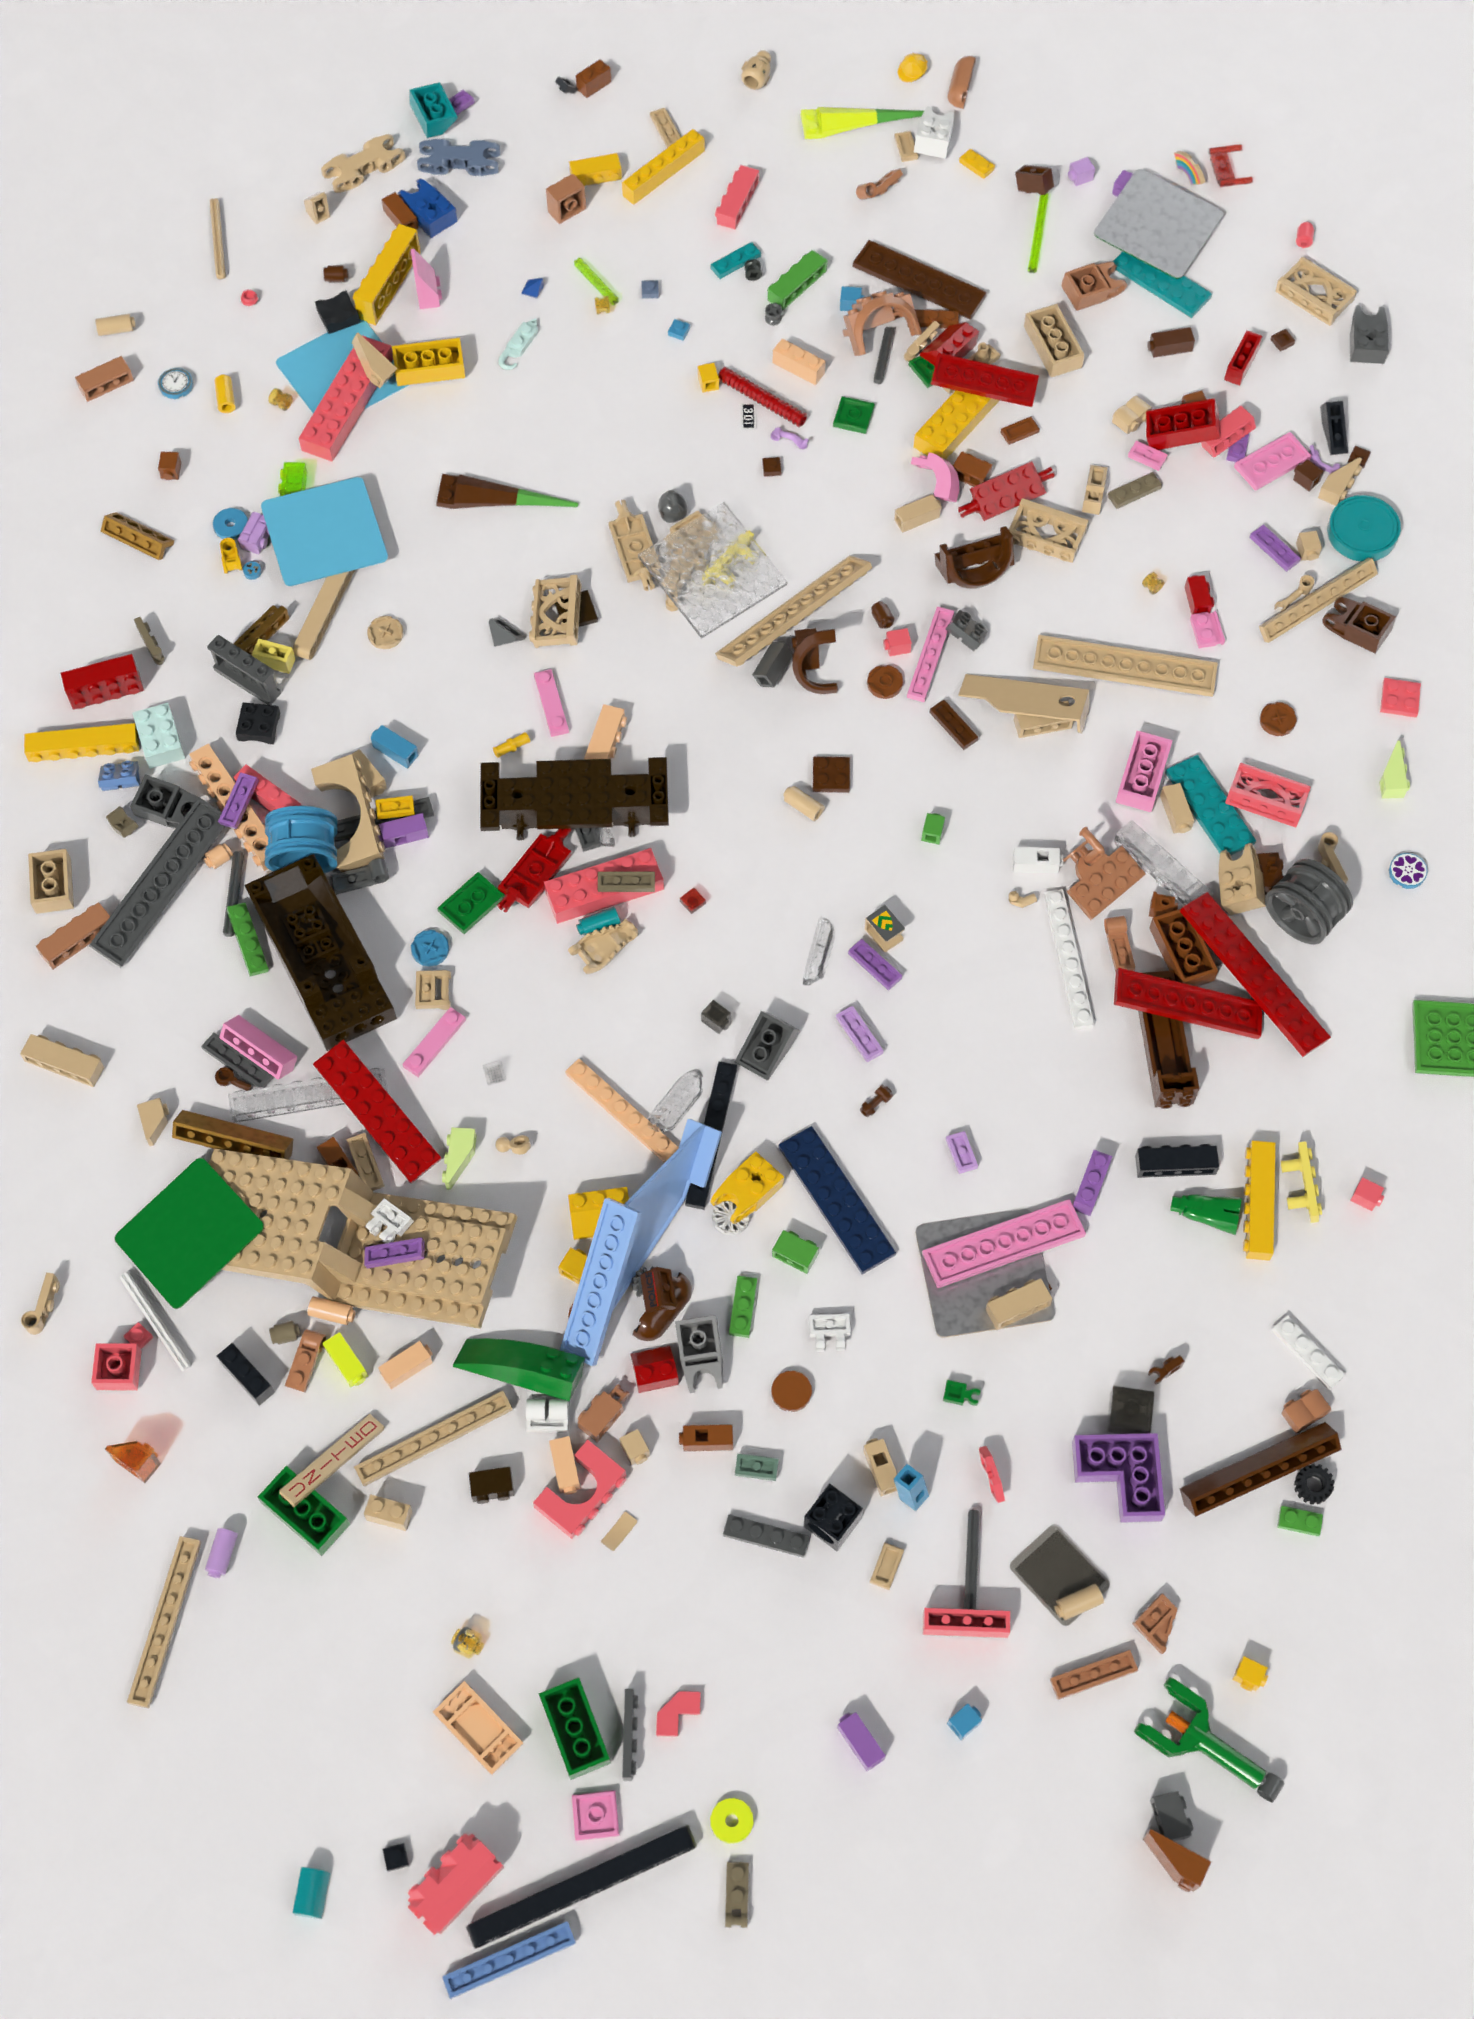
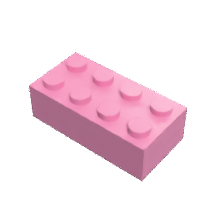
(1144, 771)

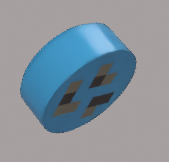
(252, 570)

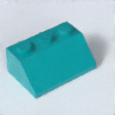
(432, 109)

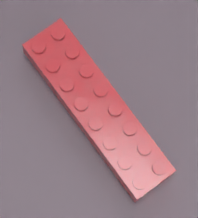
(340, 406)

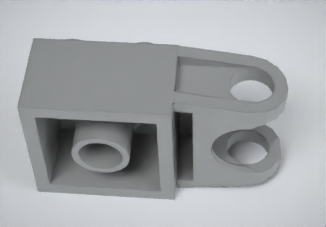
(700, 1357)

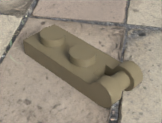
(150, 641)
(736, 1893)

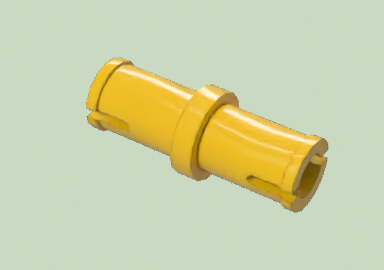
(511, 745)

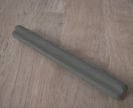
(233, 891)
(971, 1560)

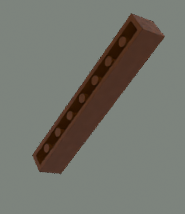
(1260, 1469)

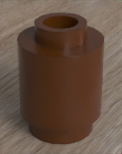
(335, 273)
(882, 615)

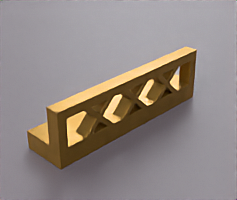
(135, 535)
(266, 630)

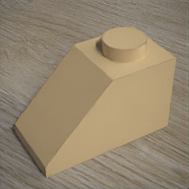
(317, 207)
(153, 1119)

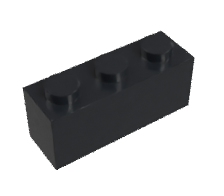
(245, 1374)

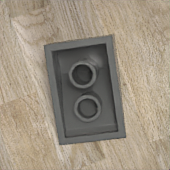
(766, 1045)

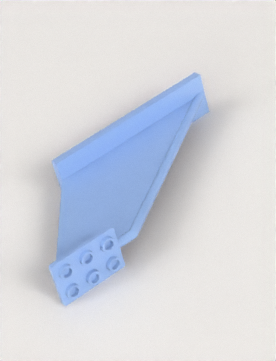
(628, 1236)

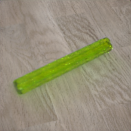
(594, 279)

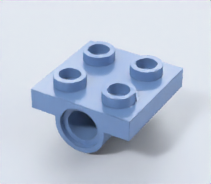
(123, 774)

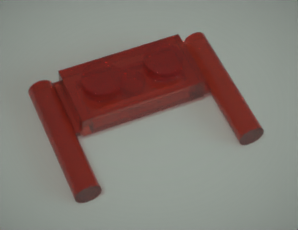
(1222, 166)

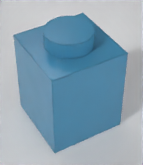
(849, 296)
(965, 1721)

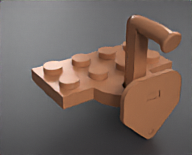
(1101, 876)

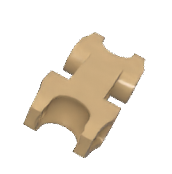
(373, 157)

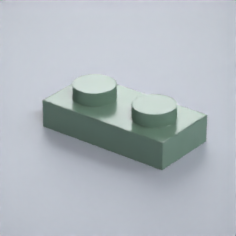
(756, 1467)

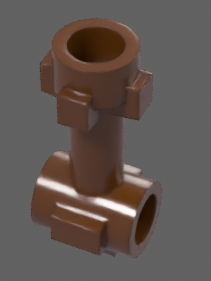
(883, 1094)

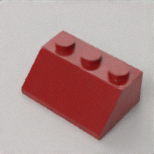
(954, 341)

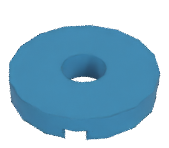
(227, 516)

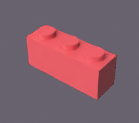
(1232, 429)

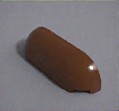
(657, 1322)

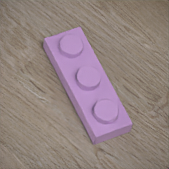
(859, 1034)

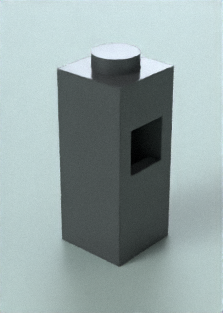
(773, 664)

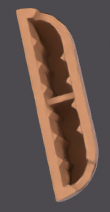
(961, 81)

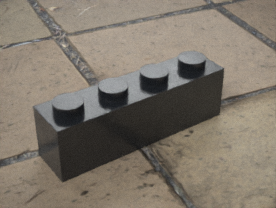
(1177, 1161)

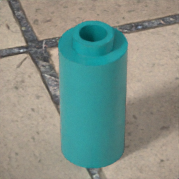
(598, 921)

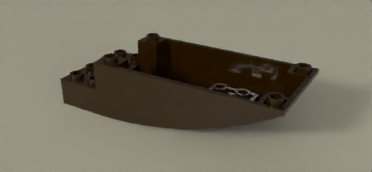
(316, 937)

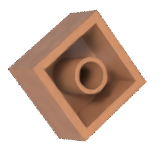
(566, 198)

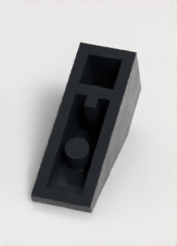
(1334, 427)

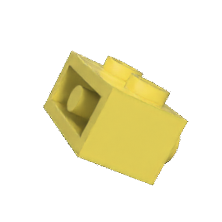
(274, 655)

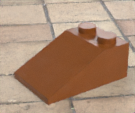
(1180, 1863)

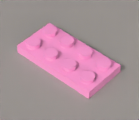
(1272, 461)

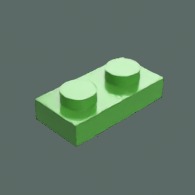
(1300, 1521)

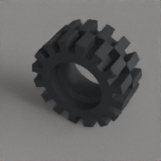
(1322, 1475)

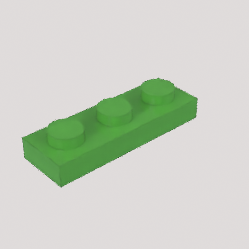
(743, 1306)

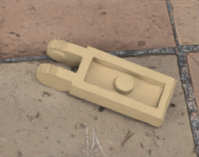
(921, 341)

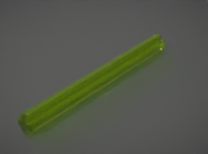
(1038, 232)

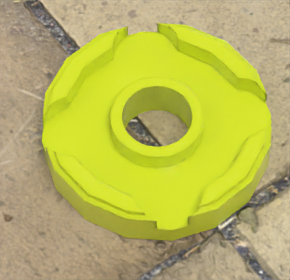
(728, 1807)

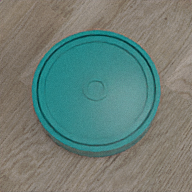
(1363, 528)

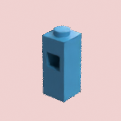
(394, 746)
(911, 1487)

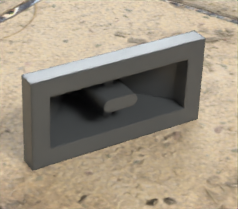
(503, 633)

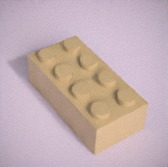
(1053, 340)

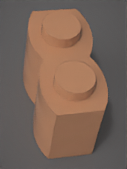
(1306, 1410)

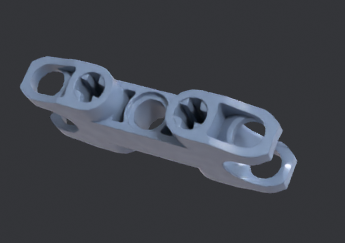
(472, 157)

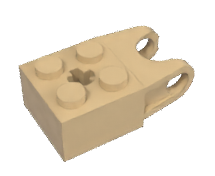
(1241, 882)

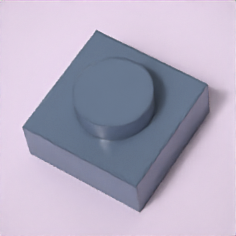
(650, 289)

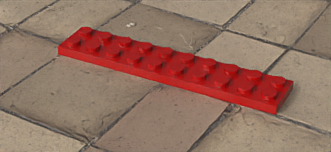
(1255, 974)

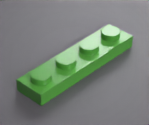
(247, 939)

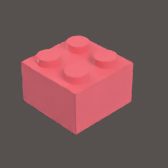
(116, 1366)

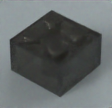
(1130, 1411)

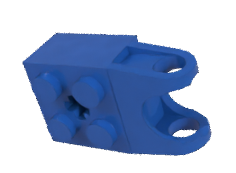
(430, 207)

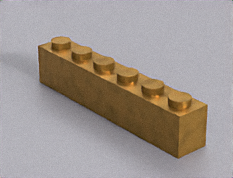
(229, 1136)

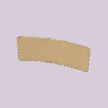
(619, 1531)

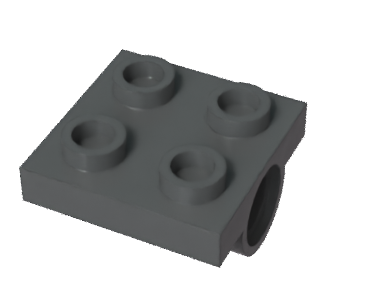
(969, 630)

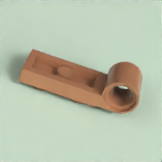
(879, 187)
(1118, 943)
(305, 1360)

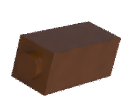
(1171, 342)

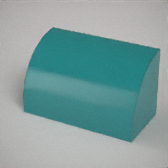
(311, 1893)

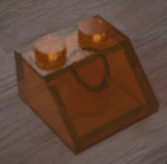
(135, 1458)

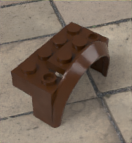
(953, 562)

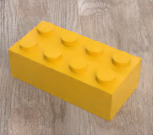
(428, 361)

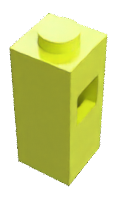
(345, 1360)

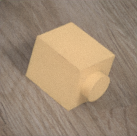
(1308, 545)
(635, 1447)

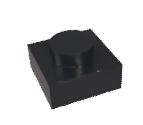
(565, 85)
(395, 1857)

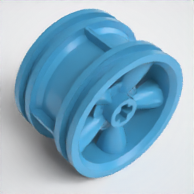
(298, 833)

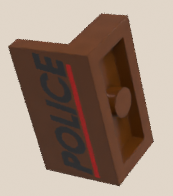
(658, 1289)

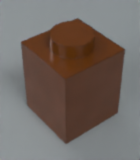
(1307, 475)

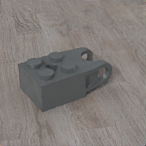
(1369, 337)
(161, 802)

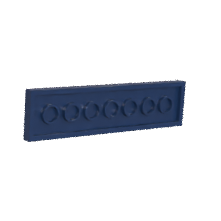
(837, 1200)

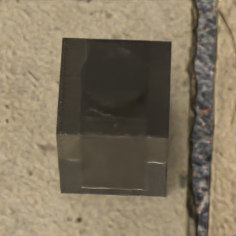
(716, 1017)

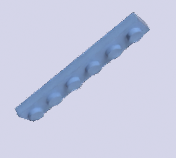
(508, 1960)

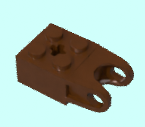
(1360, 623)

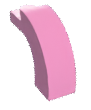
(946, 476)

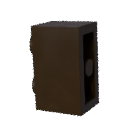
(491, 1485)

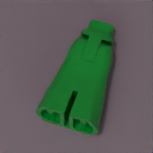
(1213, 1211)

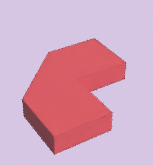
(993, 1476)
(681, 1704)

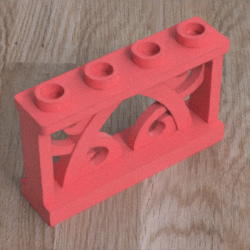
(1277, 809)

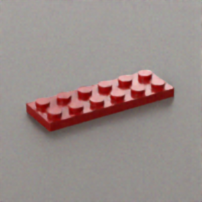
(985, 380)

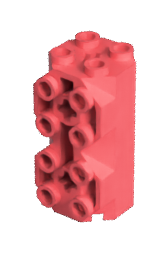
(454, 1884)

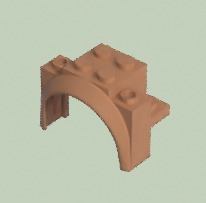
(876, 311)

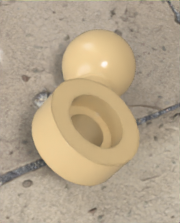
(519, 1144)

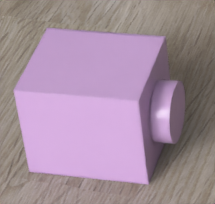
(1081, 171)

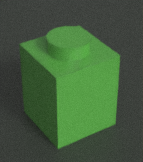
(933, 828)

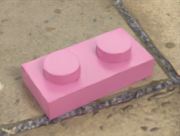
(1147, 455)

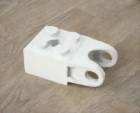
(934, 133)

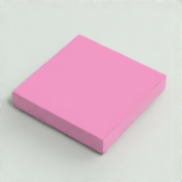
(595, 1815)

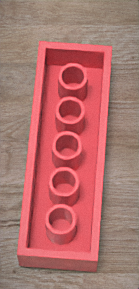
(578, 892)

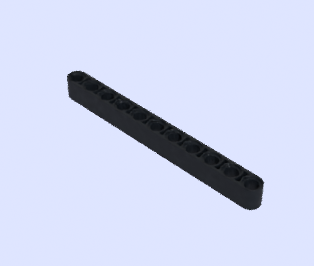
(581, 1886)

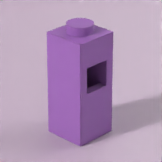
(403, 830)
(860, 1741)

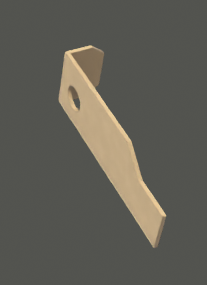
(1028, 698)

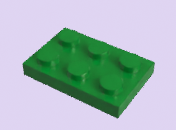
(470, 903)

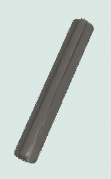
(883, 355)

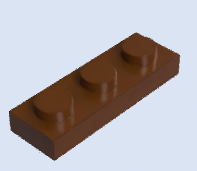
(953, 724)

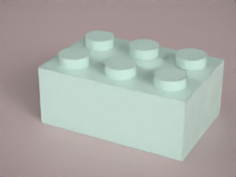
(158, 735)

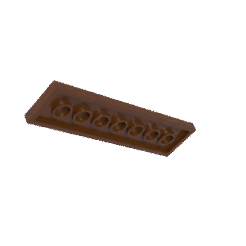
(919, 279)

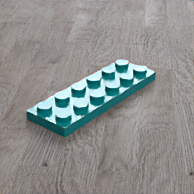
(1179, 293)
(1208, 806)

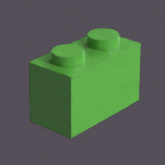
(795, 1251)

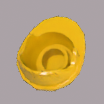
(912, 67)

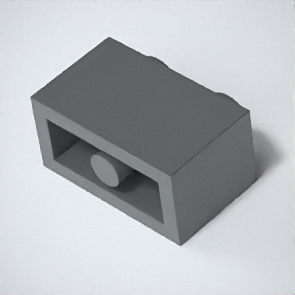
(1171, 1816)

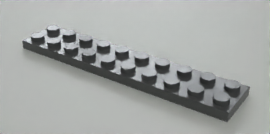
(158, 883)

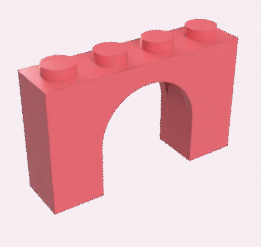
(573, 1517)

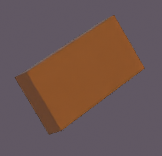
(1019, 430)

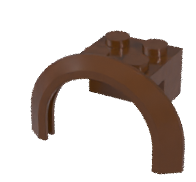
(806, 657)

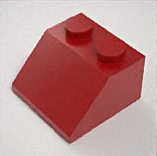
(654, 1369)

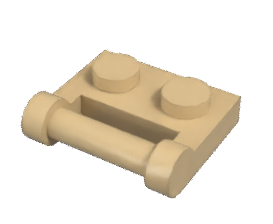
(426, 989)

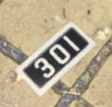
(748, 416)

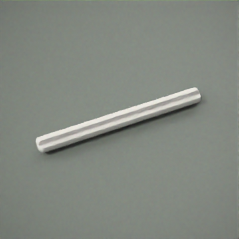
(155, 1321)

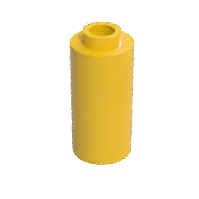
(224, 394)

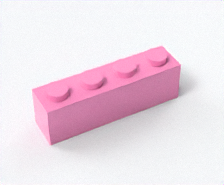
(258, 1047)

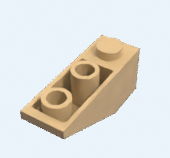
(1337, 482)

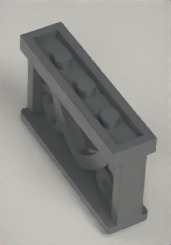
(243, 670)

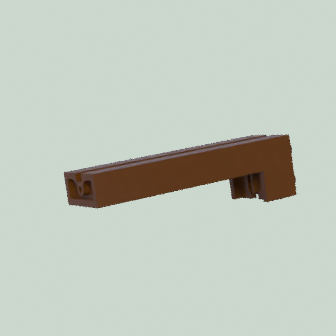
(1168, 1057)

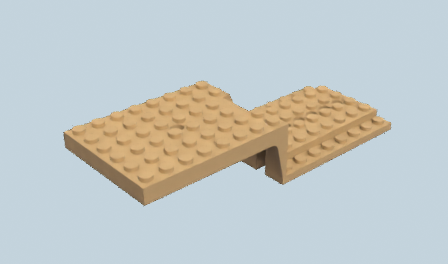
(297, 1207)

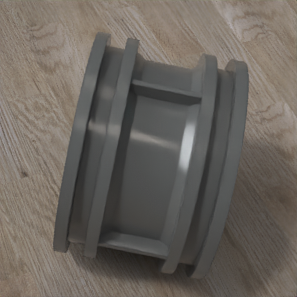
(1309, 901)

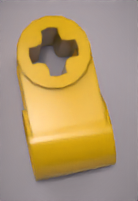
(231, 557)

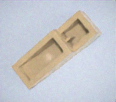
(1094, 489)

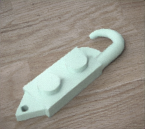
(519, 343)

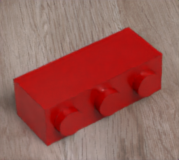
(1243, 358)

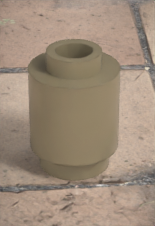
(284, 1332)

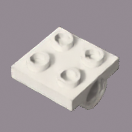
(546, 1413)

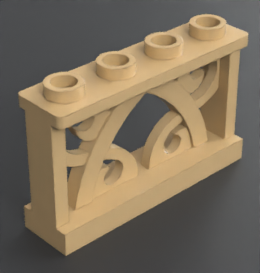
(1315, 275)
(1050, 546)
(571, 627)

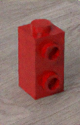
(1198, 594)

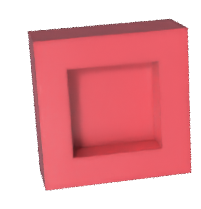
(138, 1335)

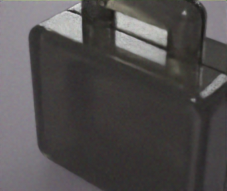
(1055, 1569)

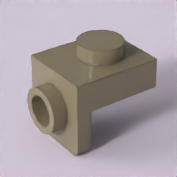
(121, 822)

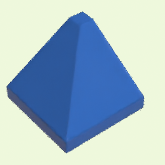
(533, 287)

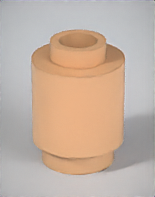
(218, 856)

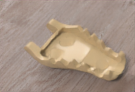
(601, 946)

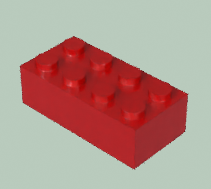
(1183, 424)
(102, 681)

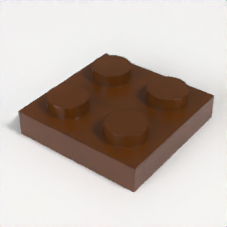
(831, 774)

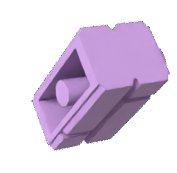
(254, 534)

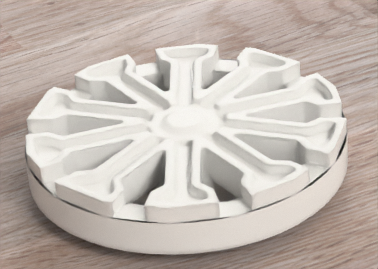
(726, 1217)

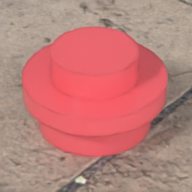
(249, 298)

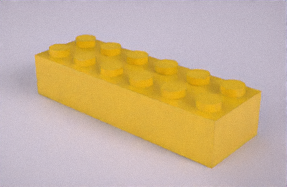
(386, 274)
(952, 423)

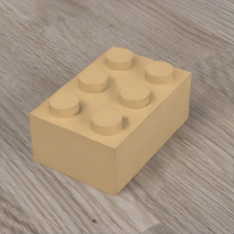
(50, 881)

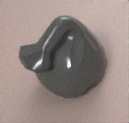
(672, 506)

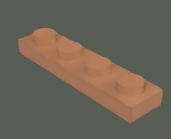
(1093, 1674)

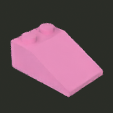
(425, 282)

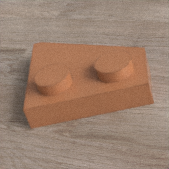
(1156, 1622)

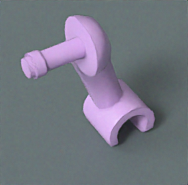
(777, 433)
(1317, 461)

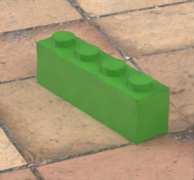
(797, 279)

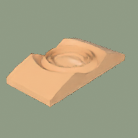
(478, 1728)

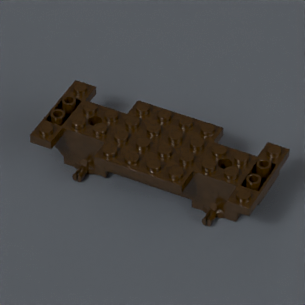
(574, 796)

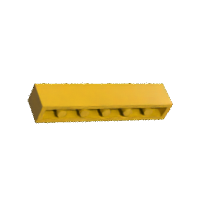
(663, 166)
(81, 742)
(1260, 1200)

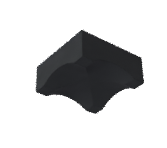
(337, 312)
(257, 722)

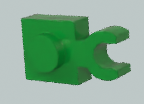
(956, 1393)

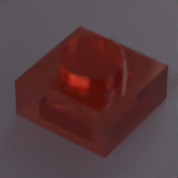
(692, 900)

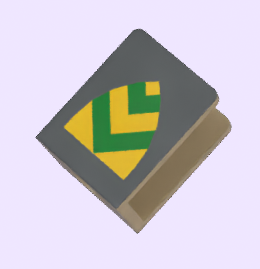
(884, 928)

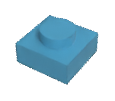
(678, 329)

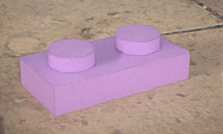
(961, 1152)

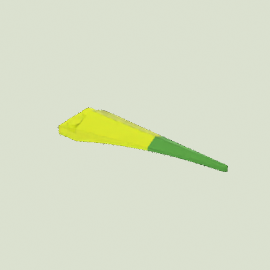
(829, 120)

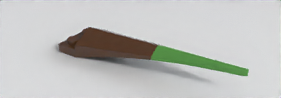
(469, 492)

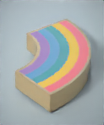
(1187, 165)

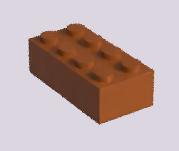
(1183, 949)

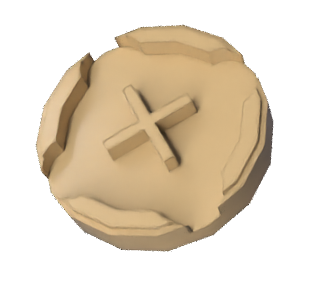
(385, 632)

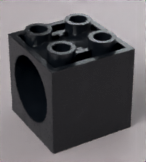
(833, 1517)

